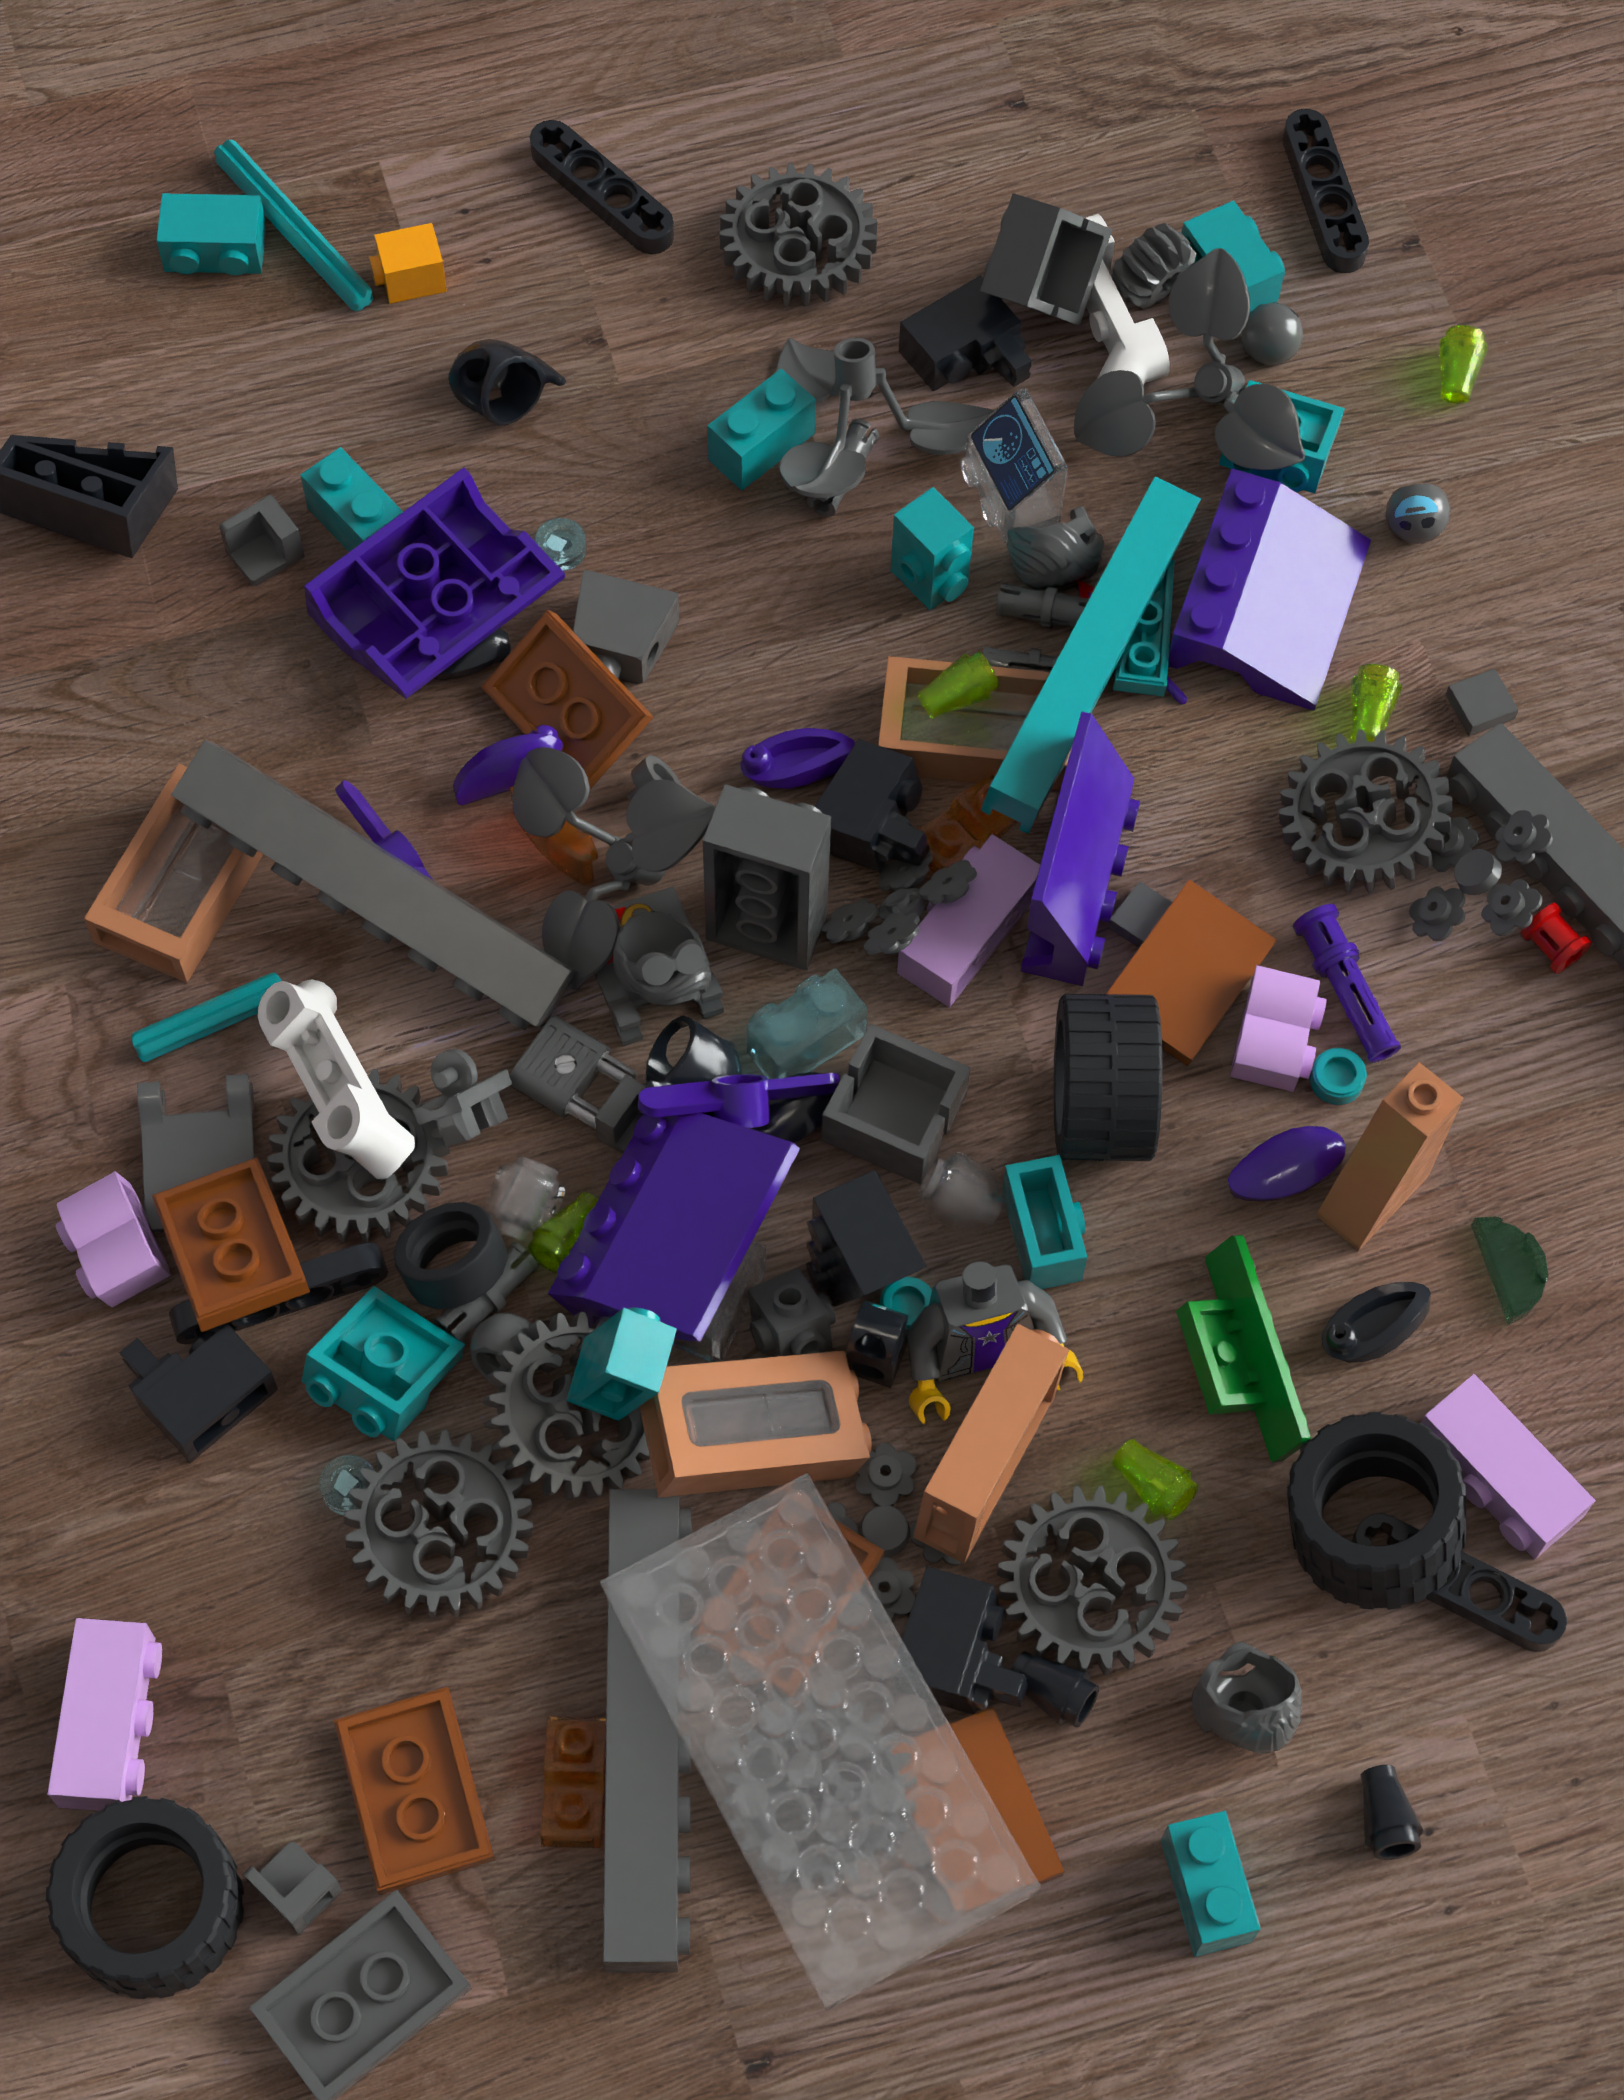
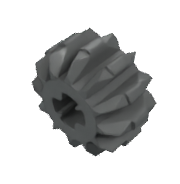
(1152, 265)

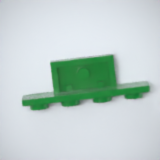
(1240, 1352)

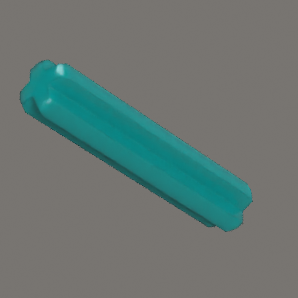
(201, 1019)

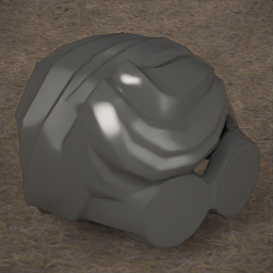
(1056, 552)
(661, 959)
(1249, 1709)

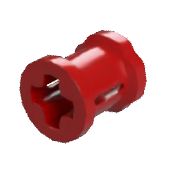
(1556, 938)

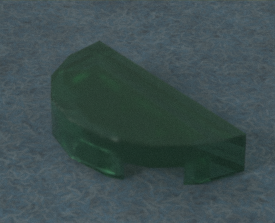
(1514, 1265)

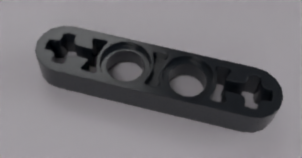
(607, 182)
(1325, 190)
(326, 1277)
(1456, 1598)

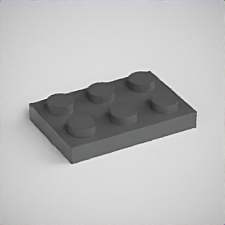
(360, 1998)

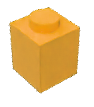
(408, 263)

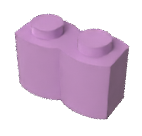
(1277, 1029)
(111, 1240)

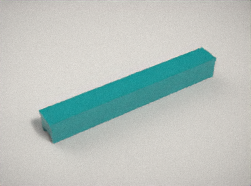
(1091, 653)

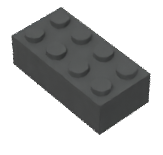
(766, 875)

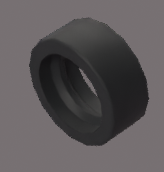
(462, 1280)

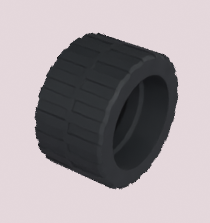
(1107, 1077)
(1377, 1448)
(101, 1842)

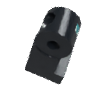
(878, 1342)

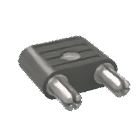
(562, 1067)

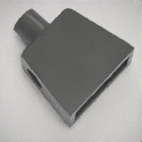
(625, 623)

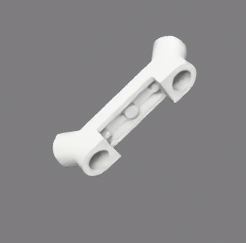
(1129, 345)
(348, 1106)

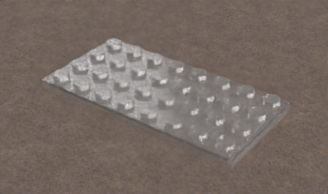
(819, 1740)

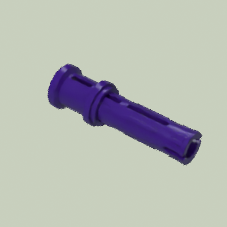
(1331, 962)

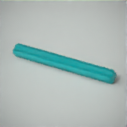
(294, 226)

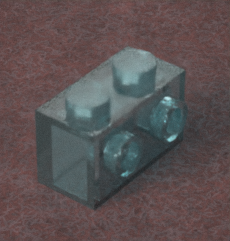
(806, 1027)

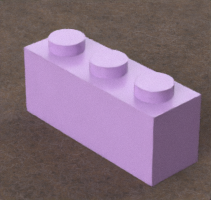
(963, 934)
(1508, 1468)
(104, 1714)

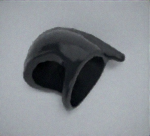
(503, 366)
(704, 1058)

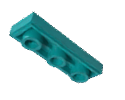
(1146, 656)

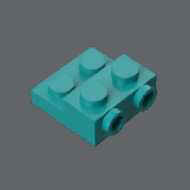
(1318, 430)
(380, 1364)

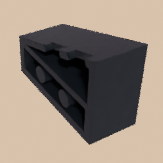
(86, 492)
(858, 1241)

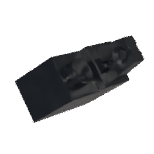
(964, 334)
(870, 808)
(204, 1393)
(950, 1647)

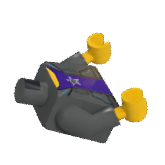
(970, 1326)

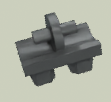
(464, 1103)

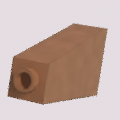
(1391, 1156)

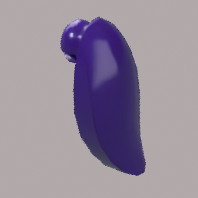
(796, 757)
(496, 766)
(1287, 1164)

